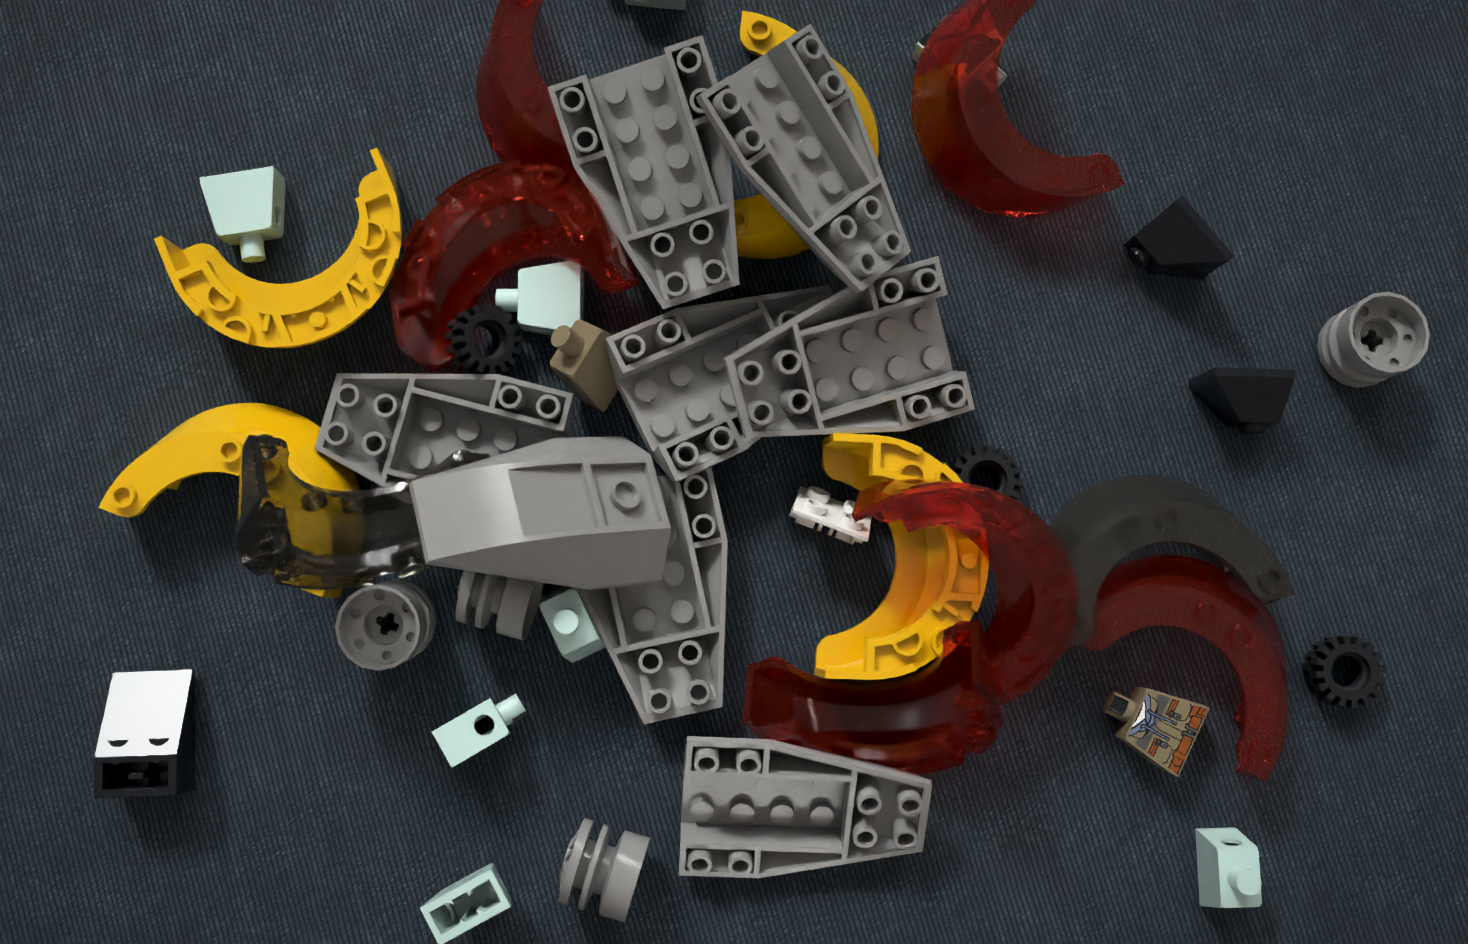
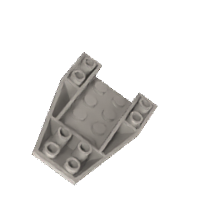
(810, 156)
(657, 168)
(853, 363)
(677, 376)
(409, 423)
(549, 514)
(673, 632)
(792, 809)

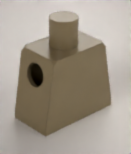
(584, 363)

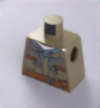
(1157, 726)

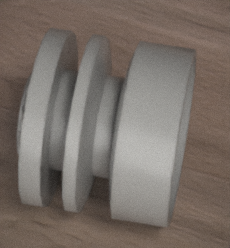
(1373, 340)
(510, 598)
(366, 633)
(602, 869)

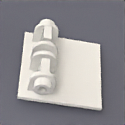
(816, 506)

